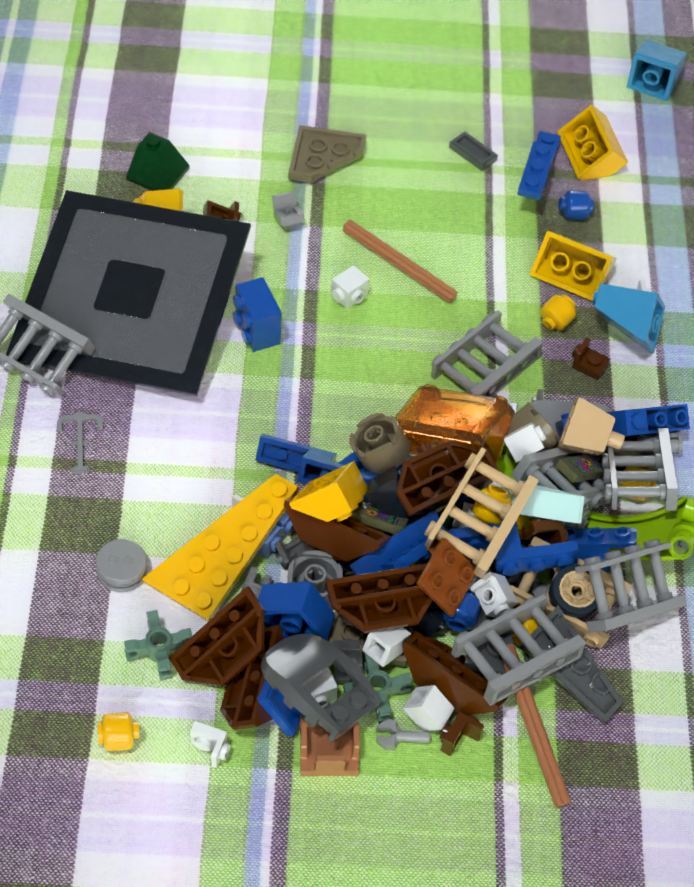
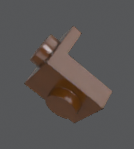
(216, 210)
(546, 529)
(461, 725)

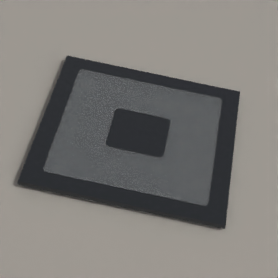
(137, 285)

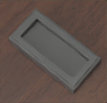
(473, 151)

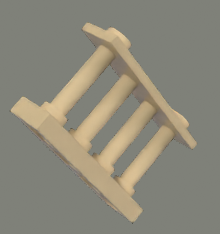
(507, 512)
(592, 639)

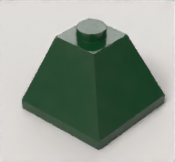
(156, 164)

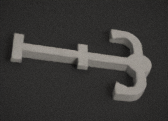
(79, 418)

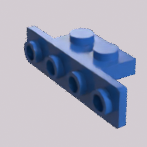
(597, 540)
(401, 550)

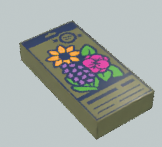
(580, 468)
(374, 518)

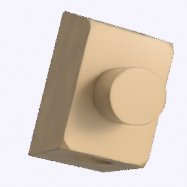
(589, 429)

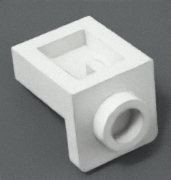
(210, 738)

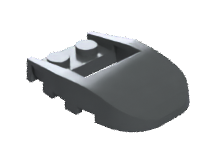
(303, 657)

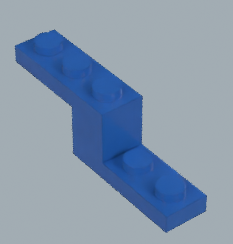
(539, 165)
(301, 458)
(514, 558)

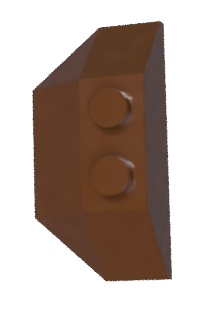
(434, 475)
(341, 539)
(380, 598)
(223, 643)
(433, 664)
(241, 693)

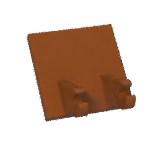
(446, 576)

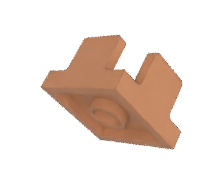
(325, 757)

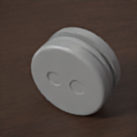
(121, 565)

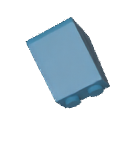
(656, 69)
(631, 312)

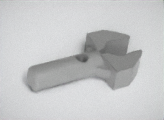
(398, 735)

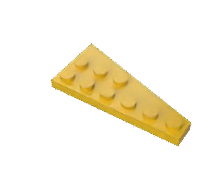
(214, 560)

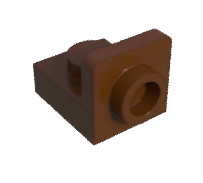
(589, 361)

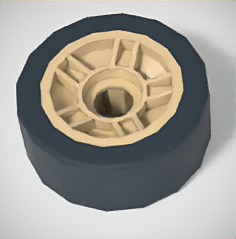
(561, 593)

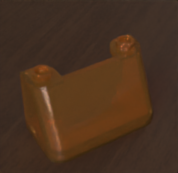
(448, 415)

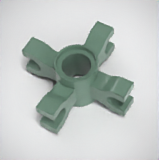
(157, 634)
(376, 677)

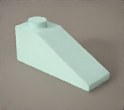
(552, 504)

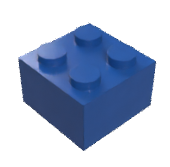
(257, 314)
(296, 609)

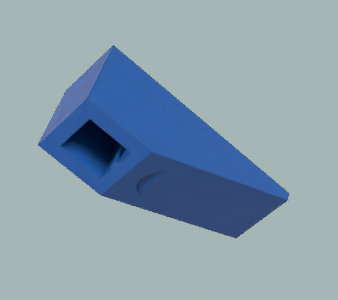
(650, 419)

